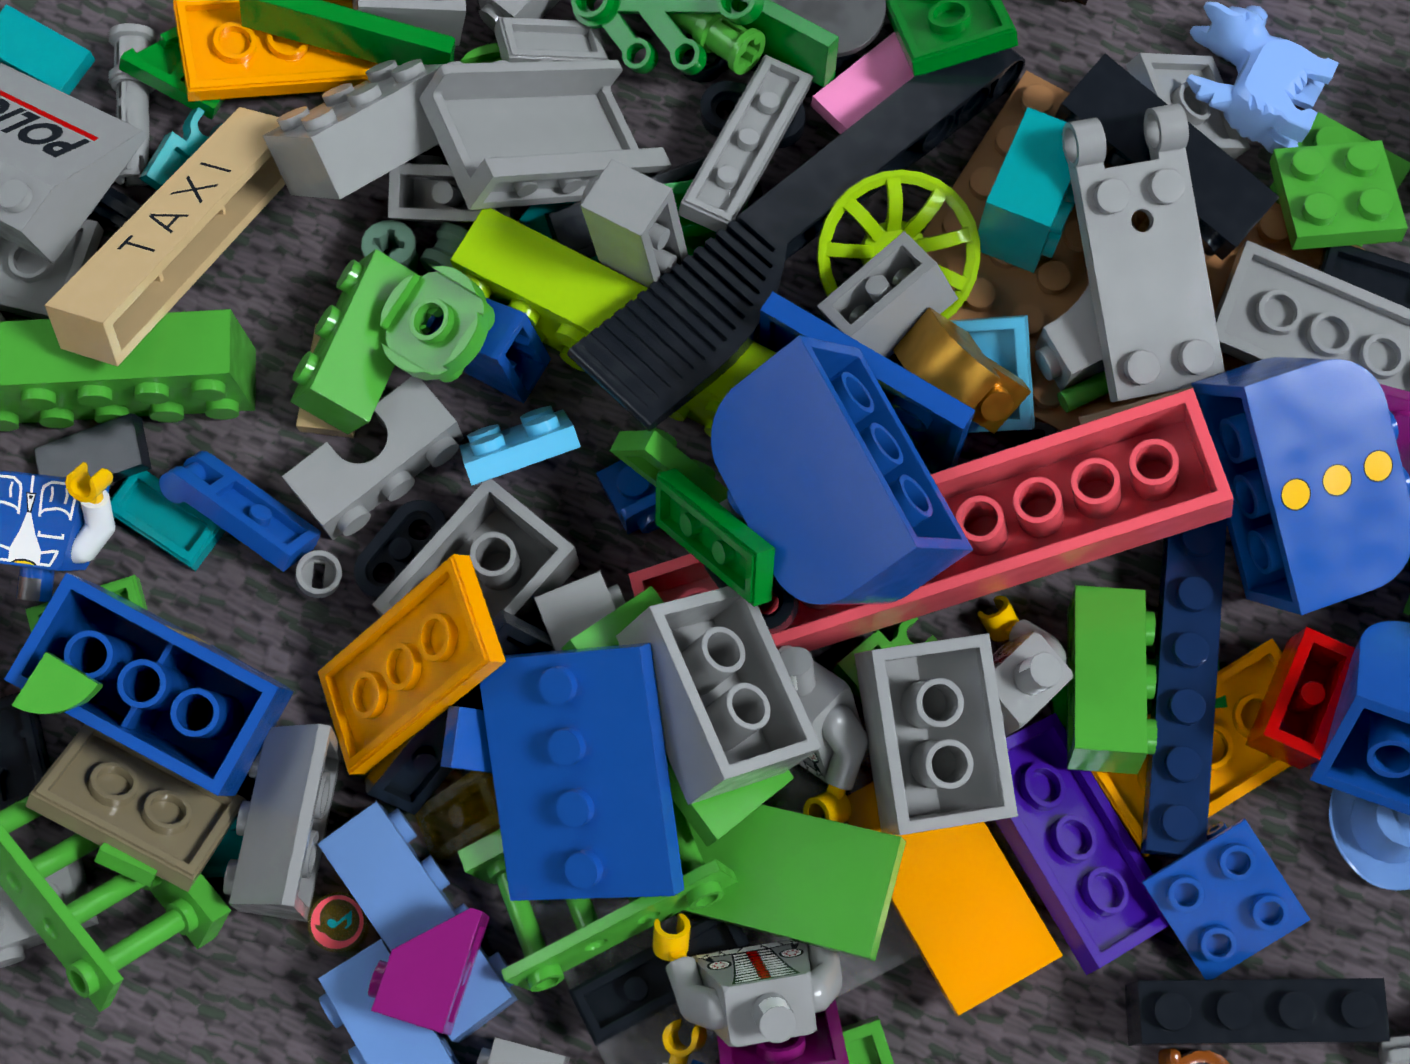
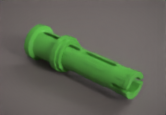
(729, 41)

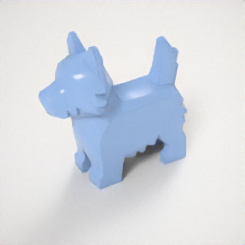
(1270, 77)

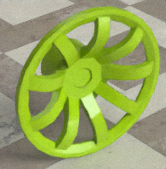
(882, 234)

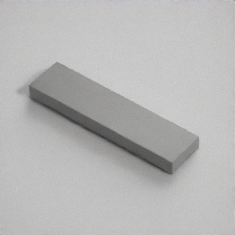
(745, 145)

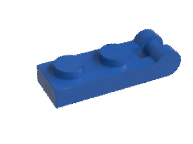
(240, 509)

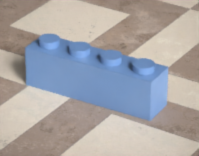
(407, 899)
(375, 1035)

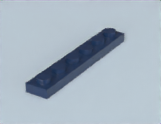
(1185, 691)

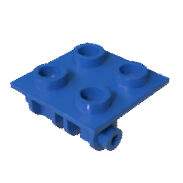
(1225, 899)

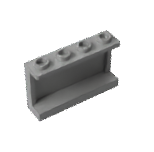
(531, 129)

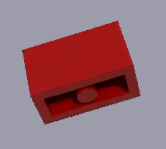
(1302, 699)

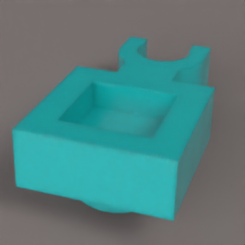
(174, 151)

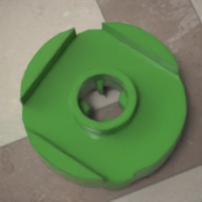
(456, 341)

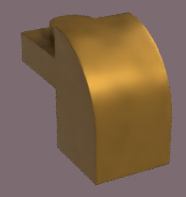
(955, 364)

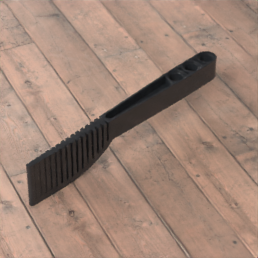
(708, 308)

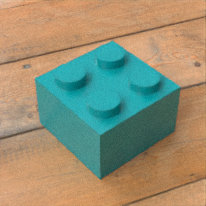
(1029, 195)

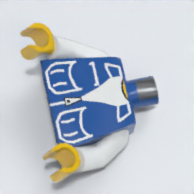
(52, 525)

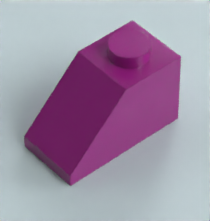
(430, 973)

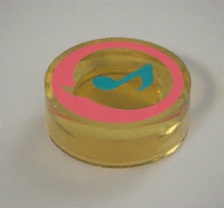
(338, 923)

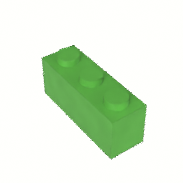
(349, 365)
(1109, 680)

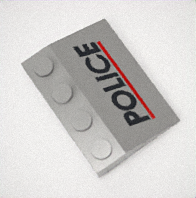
(54, 162)

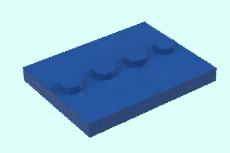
(929, 415)
(582, 775)

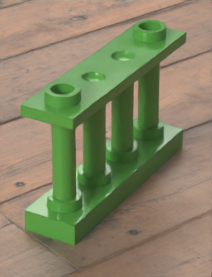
(545, 964)
(88, 969)

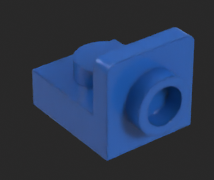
(630, 496)

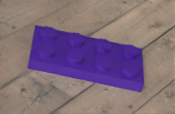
(1076, 850)

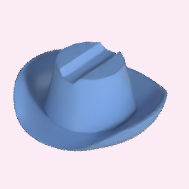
(1371, 840)

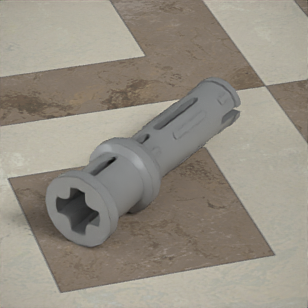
(132, 94)

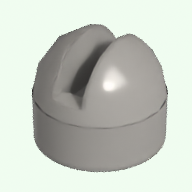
(331, 577)

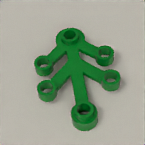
(656, 15)

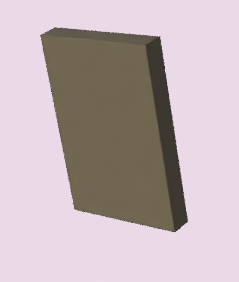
(134, 806)

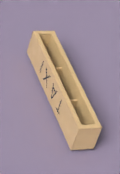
(168, 242)

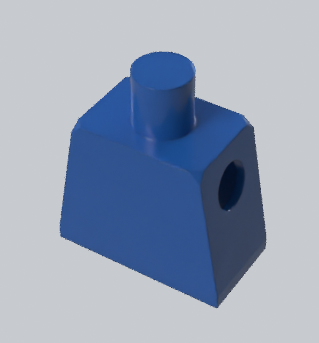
(511, 354)

